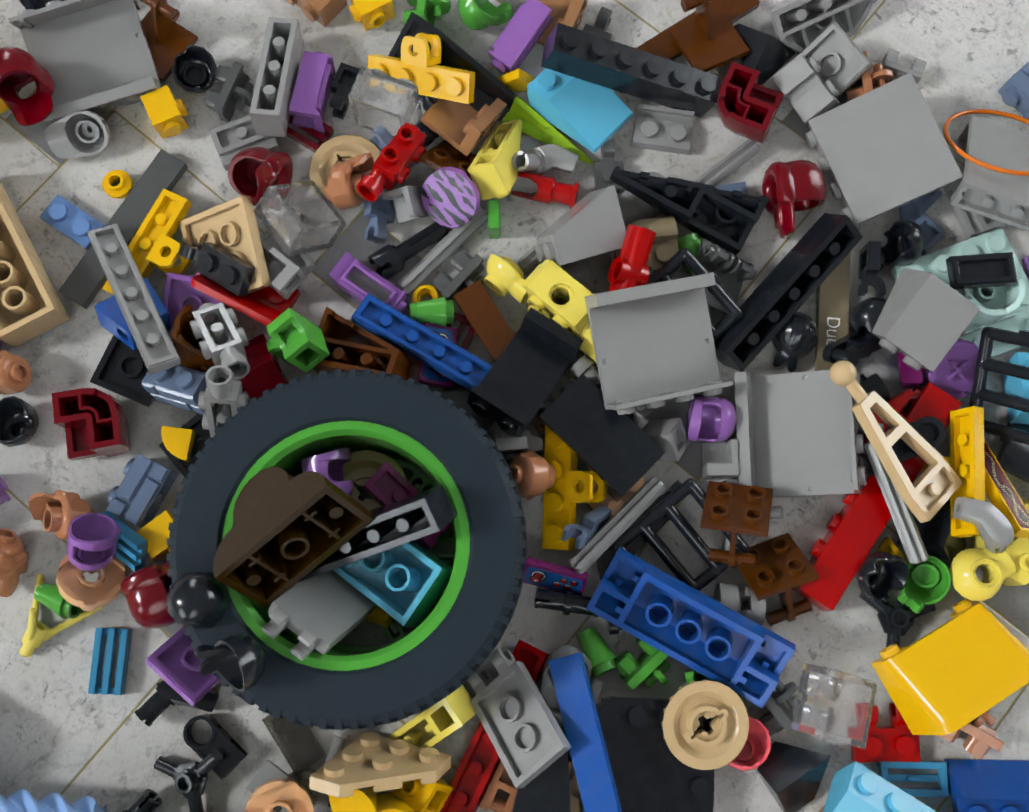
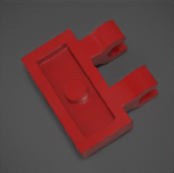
(888, 743)

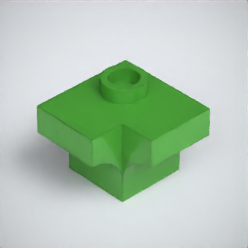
(296, 340)

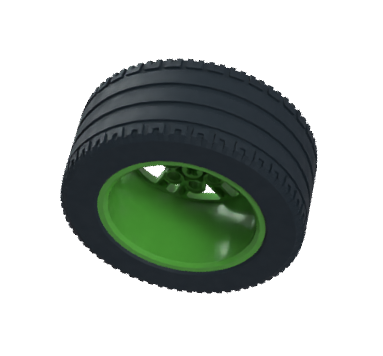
(441, 447)

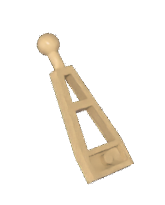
(935, 484)

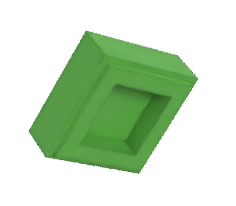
(494, 219)

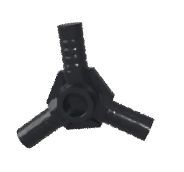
(895, 617)
(190, 777)

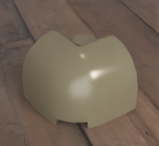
(665, 240)

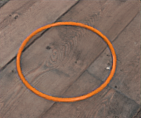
(972, 159)

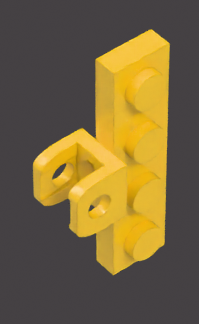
(423, 70)
(153, 241)
(967, 461)
(569, 488)

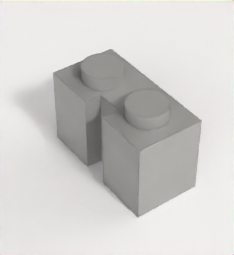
(806, 88)

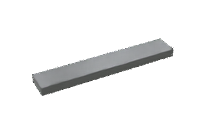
(134, 299)

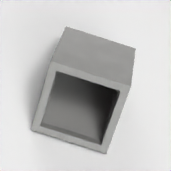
(585, 230)
(922, 319)

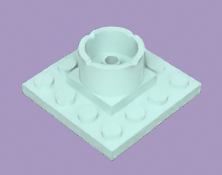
(999, 306)

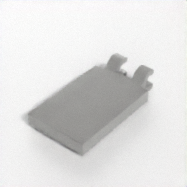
(318, 612)
(517, 719)

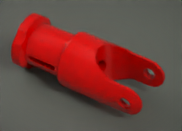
(549, 190)

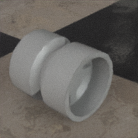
(732, 597)

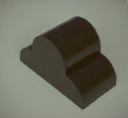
(284, 532)

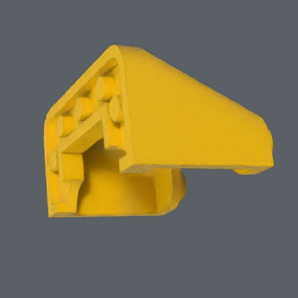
(954, 671)

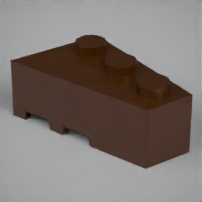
(357, 349)

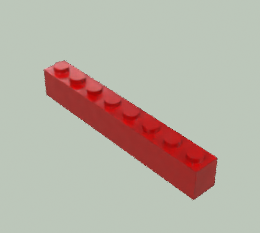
(865, 514)

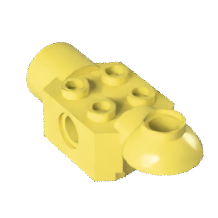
(543, 292)
(998, 568)

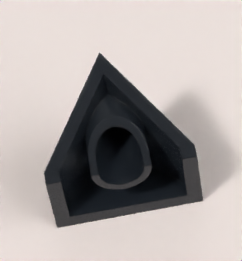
(765, 52)
(938, 538)
(793, 775)

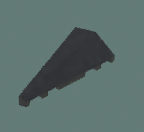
(713, 213)

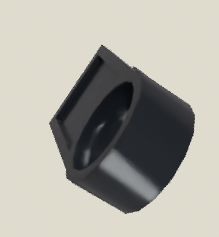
(220, 741)

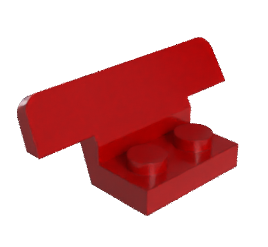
(260, 305)

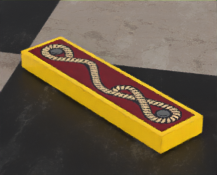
(1004, 496)

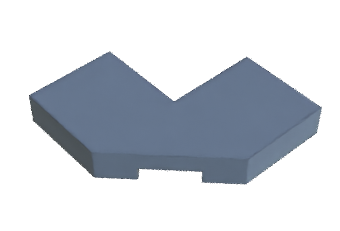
(916, 211)

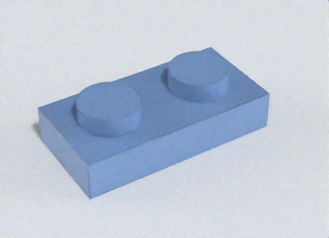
(70, 221)

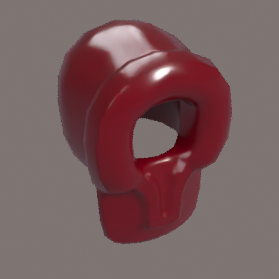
(17, 71)
(258, 168)
(790, 189)
(147, 596)

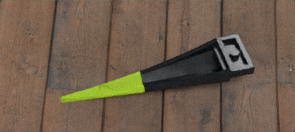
(488, 87)

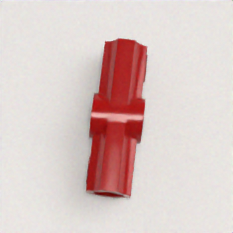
(631, 266)

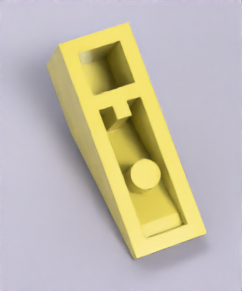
(493, 165)
(437, 721)

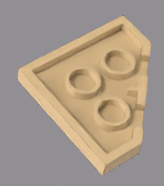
(234, 230)
(379, 764)

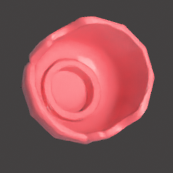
(755, 749)

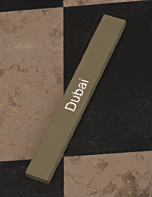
(832, 310)

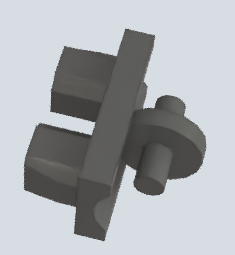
(234, 94)
(469, 270)
(779, 715)

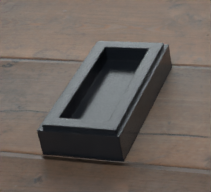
(981, 270)

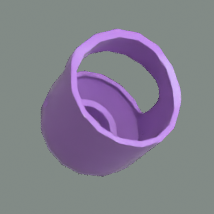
(710, 419)
(331, 467)
(89, 542)

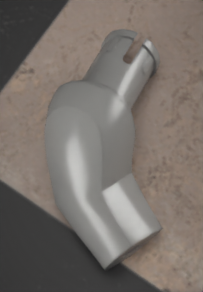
(544, 159)
(988, 520)

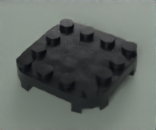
(642, 764)

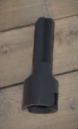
(392, 258)

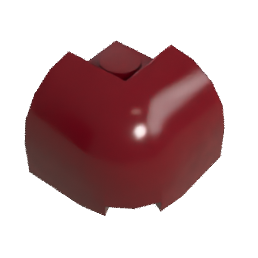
(745, 105)
(92, 423)

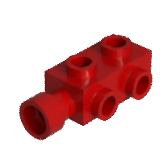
(393, 162)

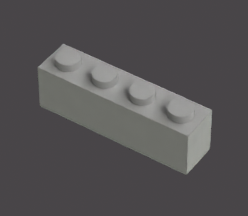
(276, 77)

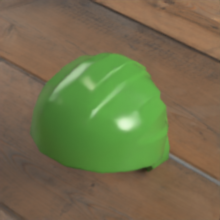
(482, 13)
(926, 584)

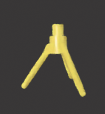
(38, 631)

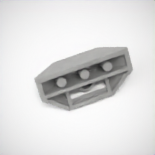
(802, 21)

